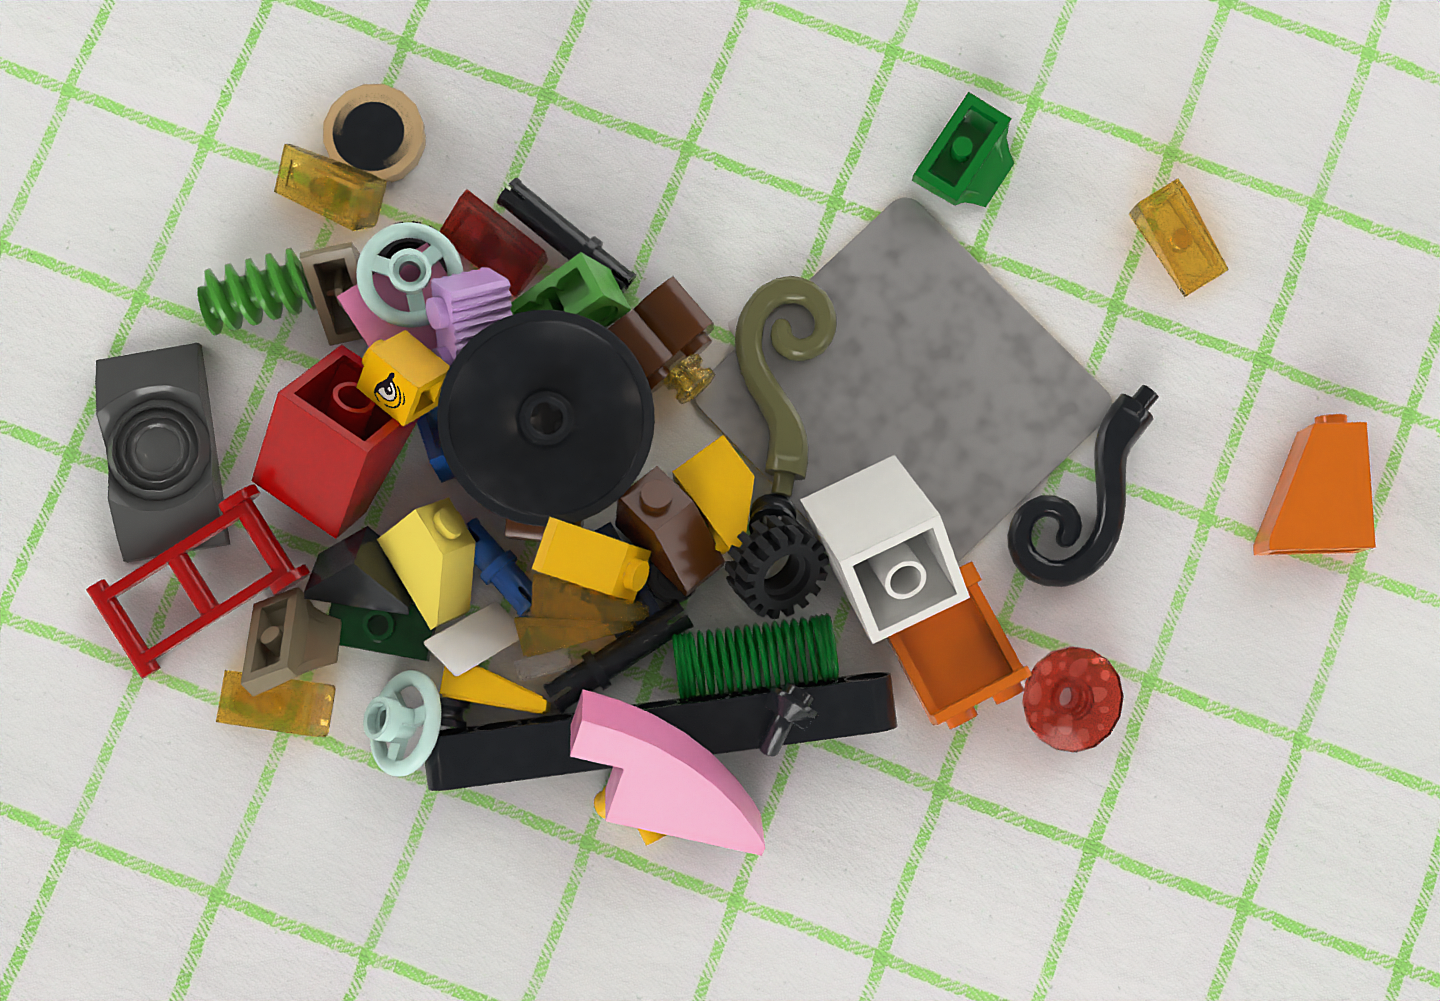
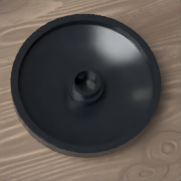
(545, 417)

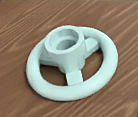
(370, 262)
(393, 722)

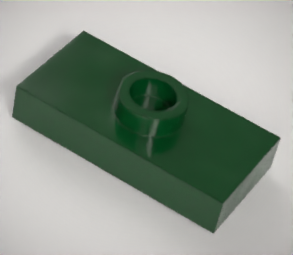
(384, 631)

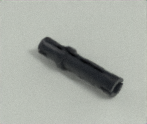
(558, 230)
(618, 656)

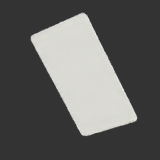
(474, 639)

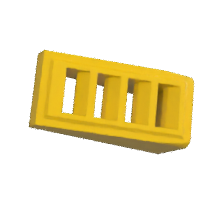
(490, 689)

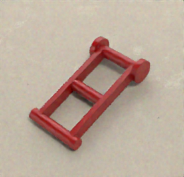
(234, 508)

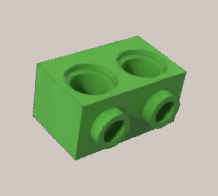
(578, 288)

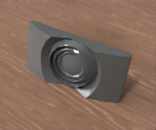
(159, 449)

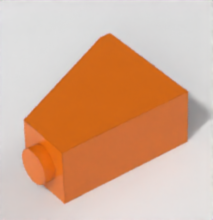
(1322, 493)

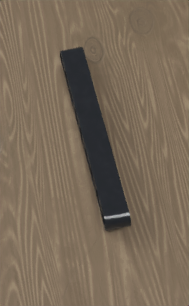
(719, 723)

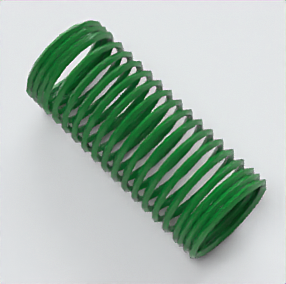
(690, 664)

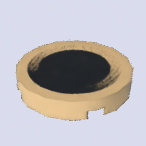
(375, 131)

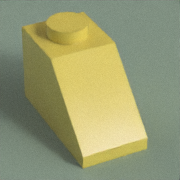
(433, 560)

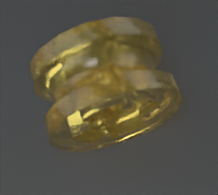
(689, 378)

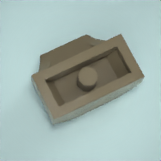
(287, 641)

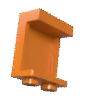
(959, 658)

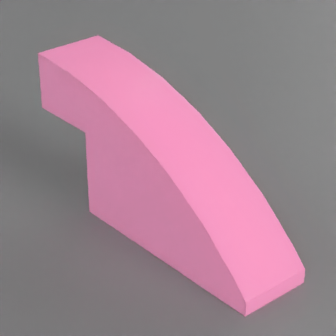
(663, 777)

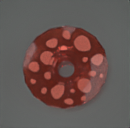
(1093, 704)

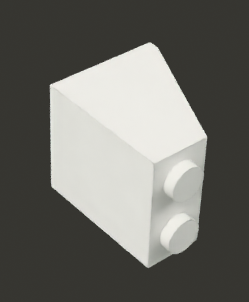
(886, 548)

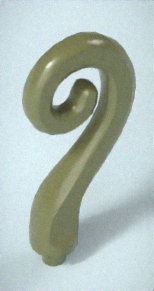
(787, 435)

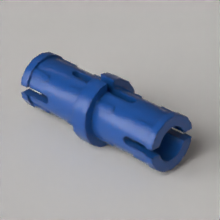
(500, 569)

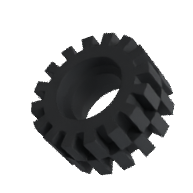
(761, 551)

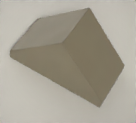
(329, 274)

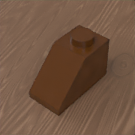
(668, 523)

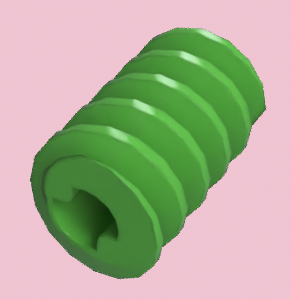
(254, 292)

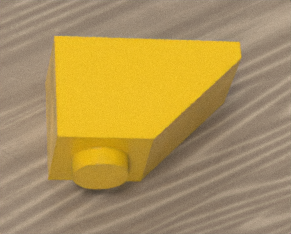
(592, 560)

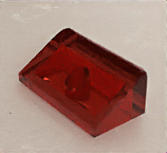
(493, 242)

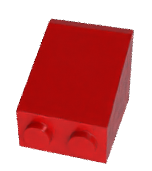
(328, 444)

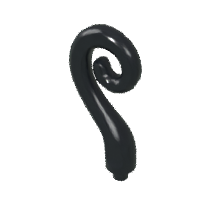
(1115, 438)

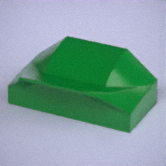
(968, 156)

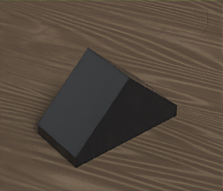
(358, 576)

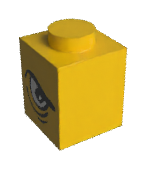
(402, 377)

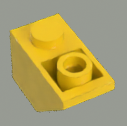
(720, 489)

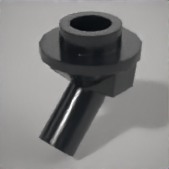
(791, 708)

